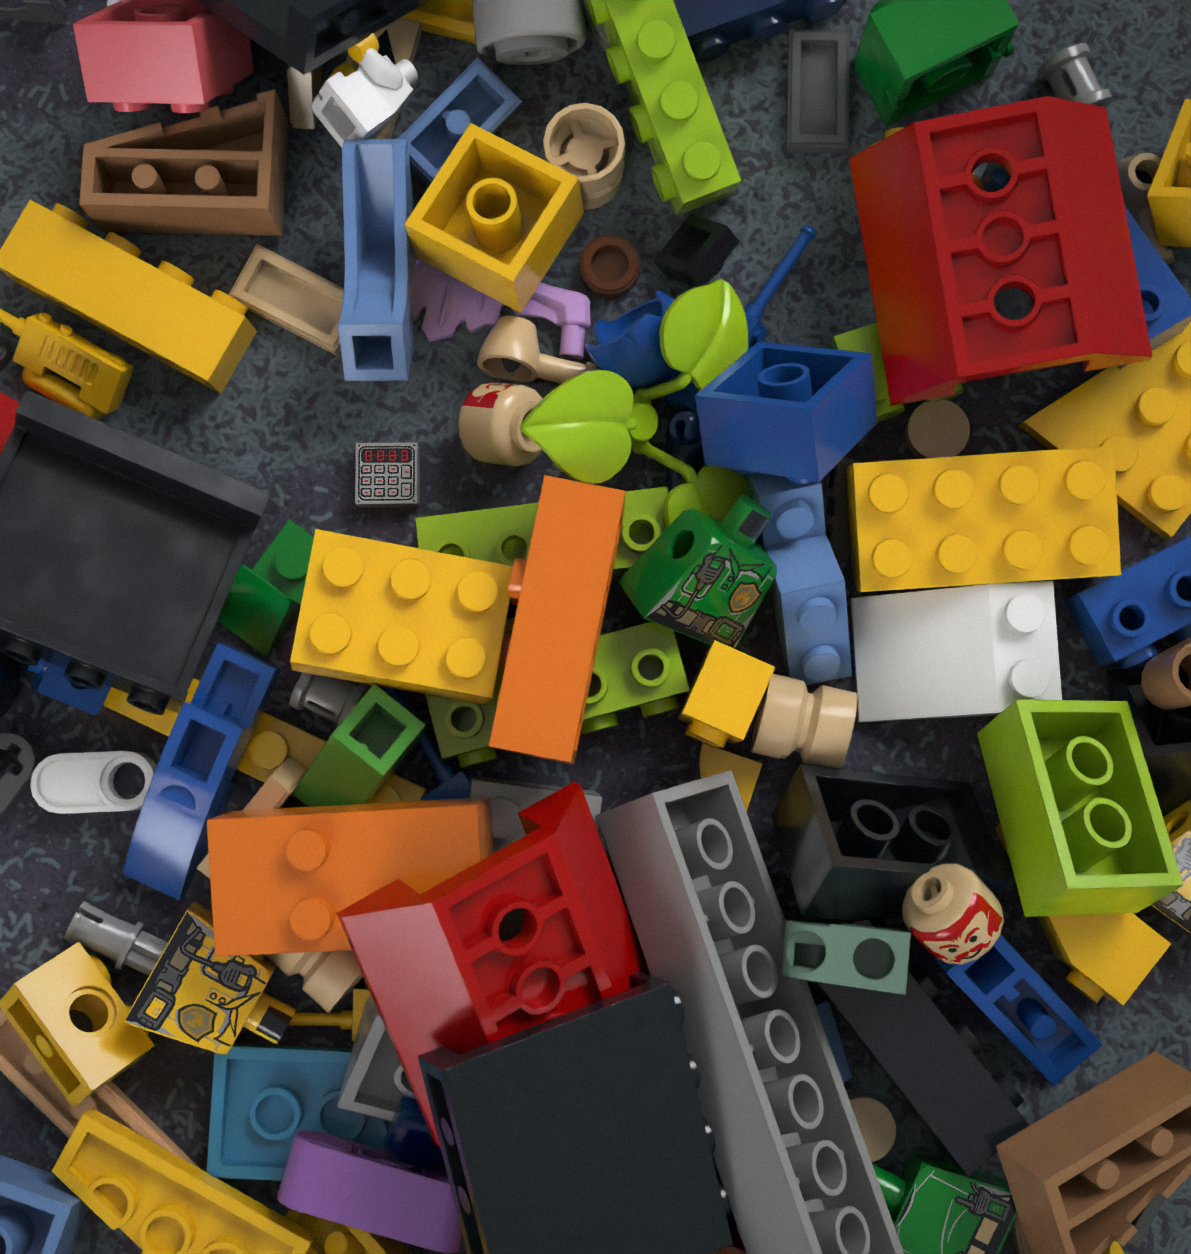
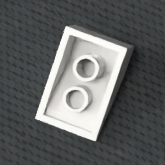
(954, 651)

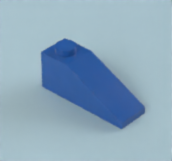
(1025, 1009)

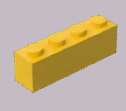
(126, 295)

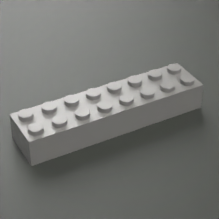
(760, 1049)

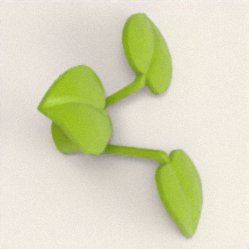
(596, 419)

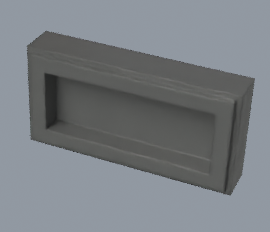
(817, 91)

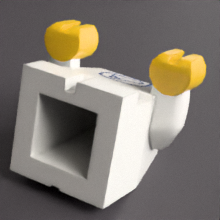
(363, 100)

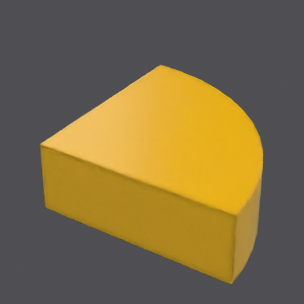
(744, 770)

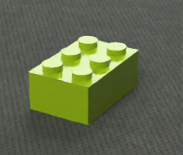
(1078, 808)

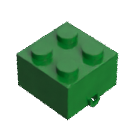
(930, 50)

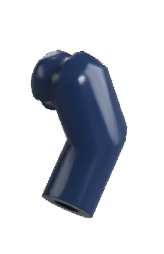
(683, 443)

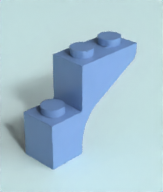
(379, 261)
(808, 583)

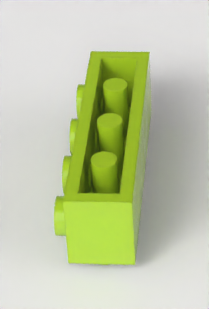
(668, 101)
(506, 532)
(629, 672)

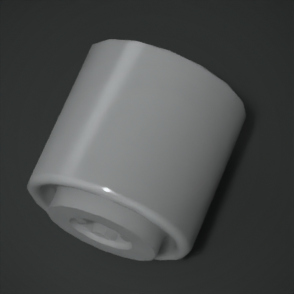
(528, 30)

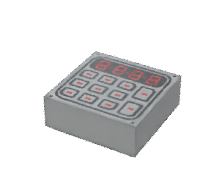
(387, 475)

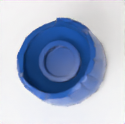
(633, 344)

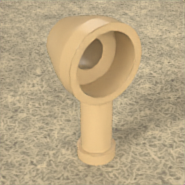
(1136, 198)
(518, 340)

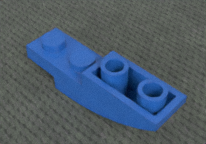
(197, 770)

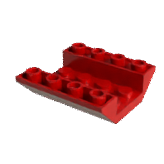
(948, 248)
(439, 953)

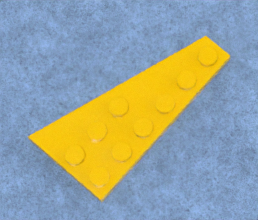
(1148, 422)

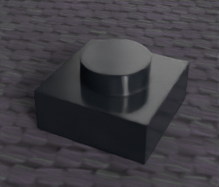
(696, 251)

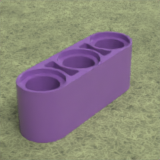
(370, 1193)

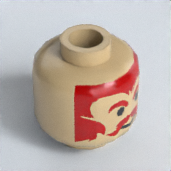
(492, 422)
(958, 914)

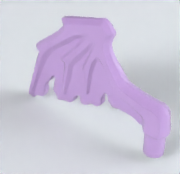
(453, 302)

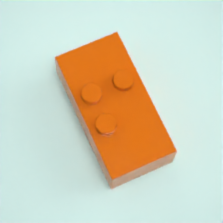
(557, 619)
(292, 869)

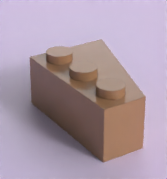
(192, 176)
(1101, 1159)

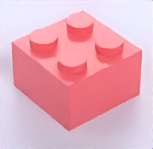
(160, 55)

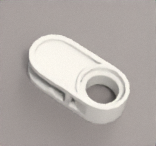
(85, 782)

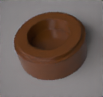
(609, 266)

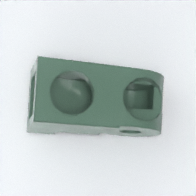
(847, 955)

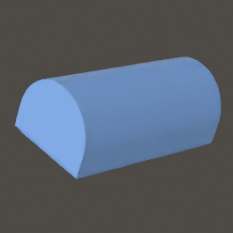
(472, 98)

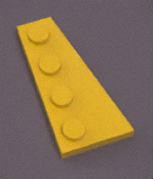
(165, 1199)

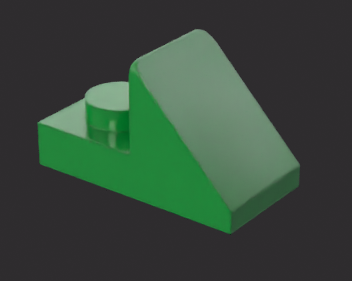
(269, 595)

